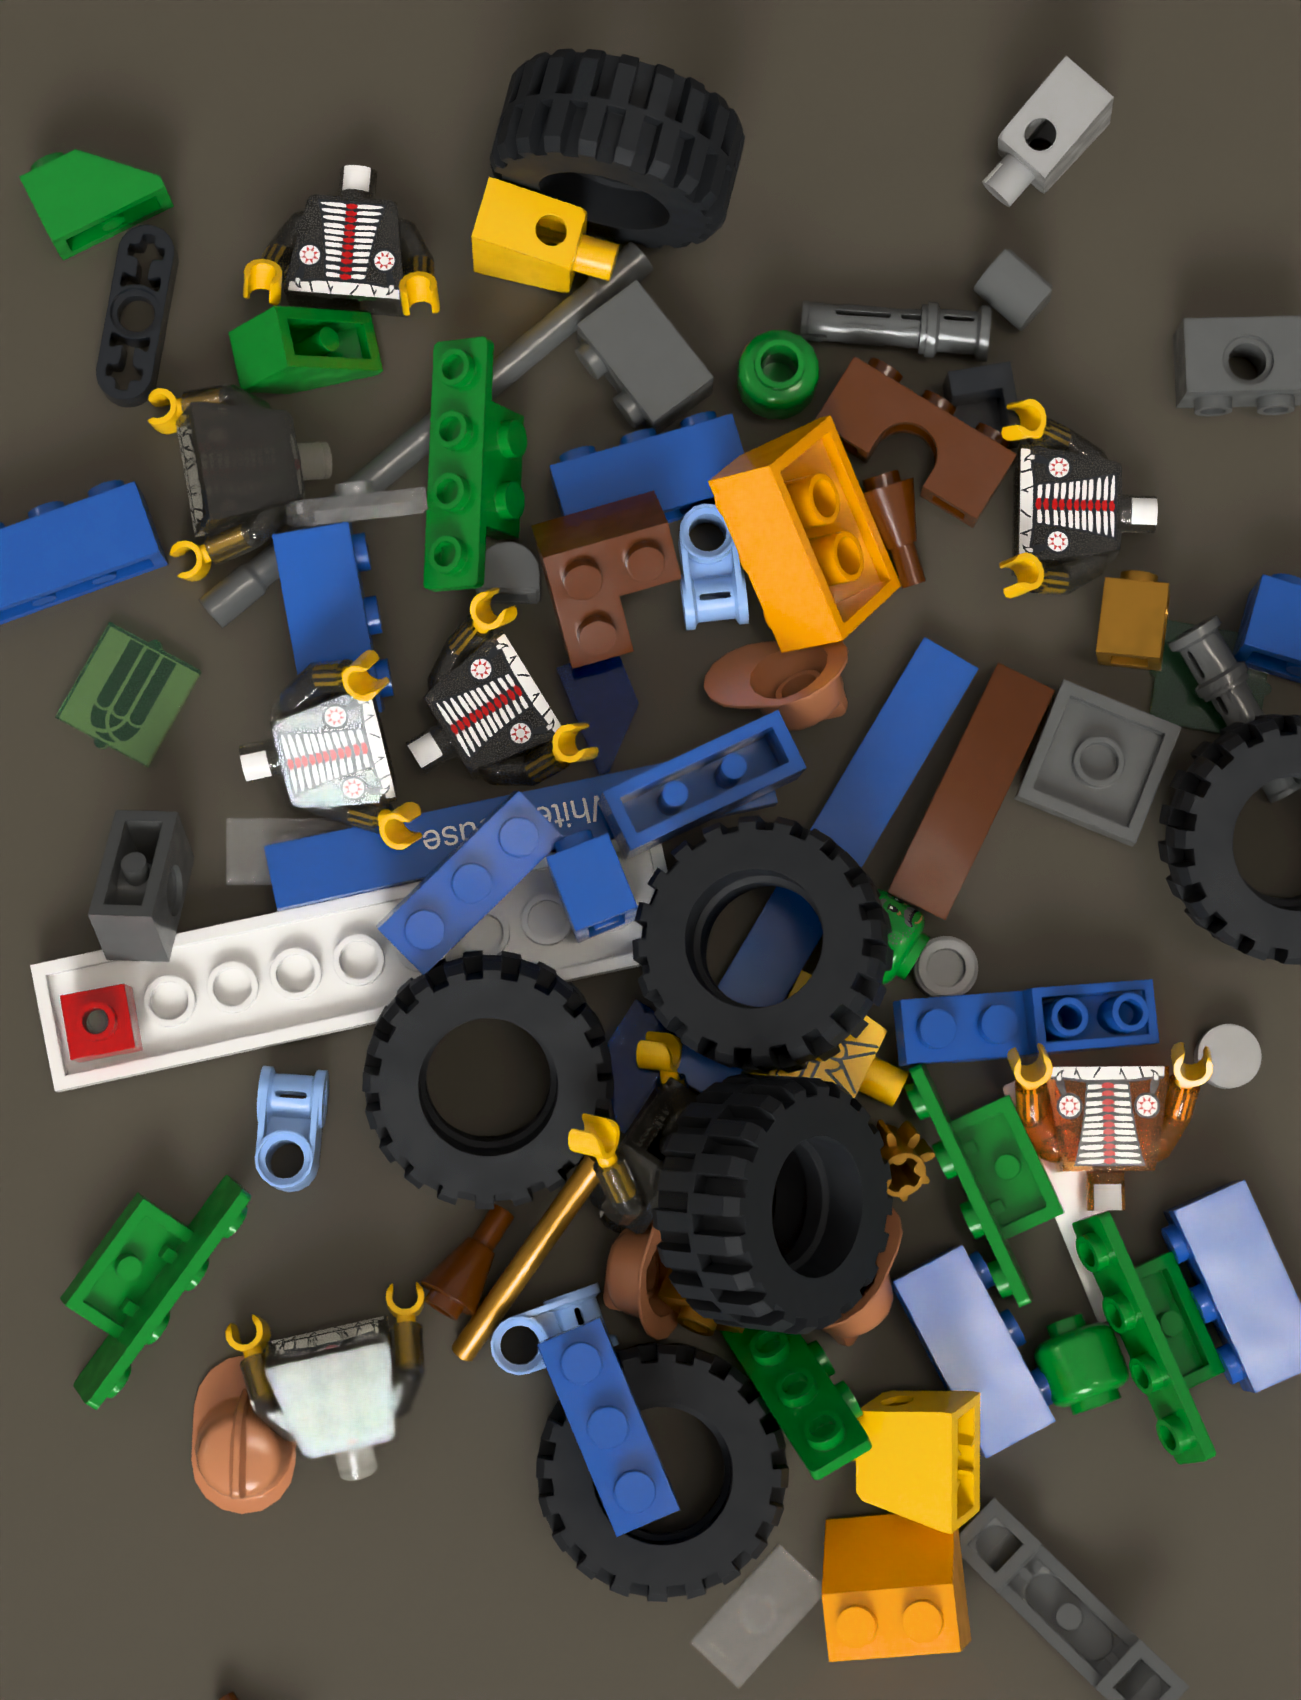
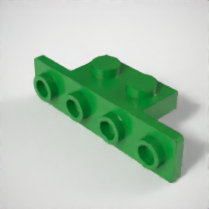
(471, 466)
(998, 1172)
(141, 1275)
(1159, 1330)
(802, 1398)

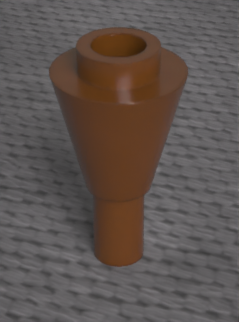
(895, 517)
(460, 1278)

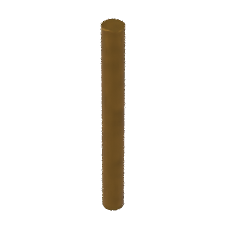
(527, 1260)

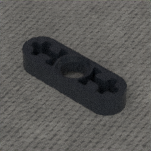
(161, 274)

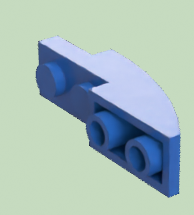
(1056, 1016)

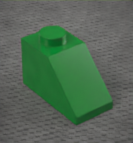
(91, 198)
(304, 349)

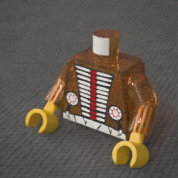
(1107, 1117)

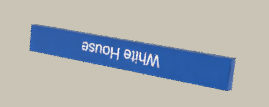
(361, 862)

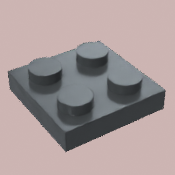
(1098, 763)

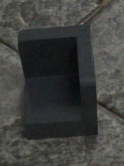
(983, 395)

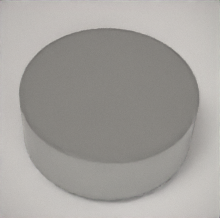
(945, 967)
(1233, 1053)

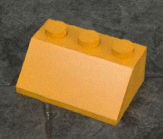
(805, 536)

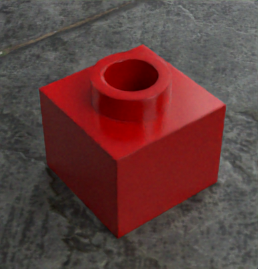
(120, 1035)

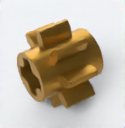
(906, 1158)

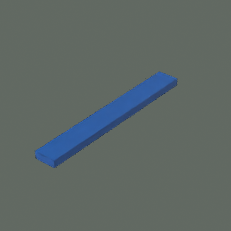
(854, 820)

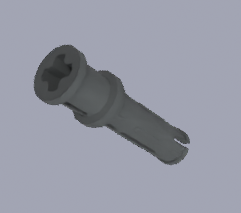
(923, 329)
(1225, 685)

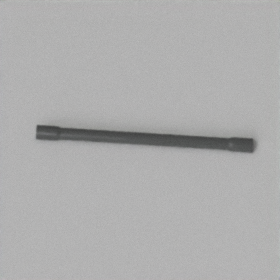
(253, 578)

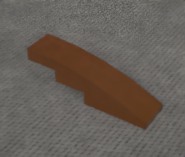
(971, 791)

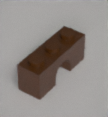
(967, 461)

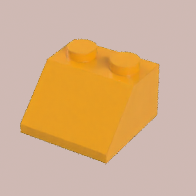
(892, 1589)

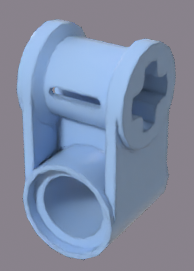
(711, 580)
(290, 1122)
(547, 1321)

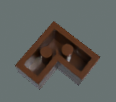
(594, 561)

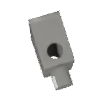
(1064, 112)

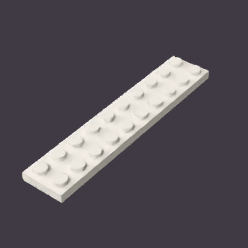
(306, 973)

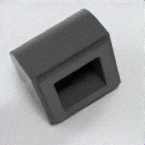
(1014, 289)
(514, 572)

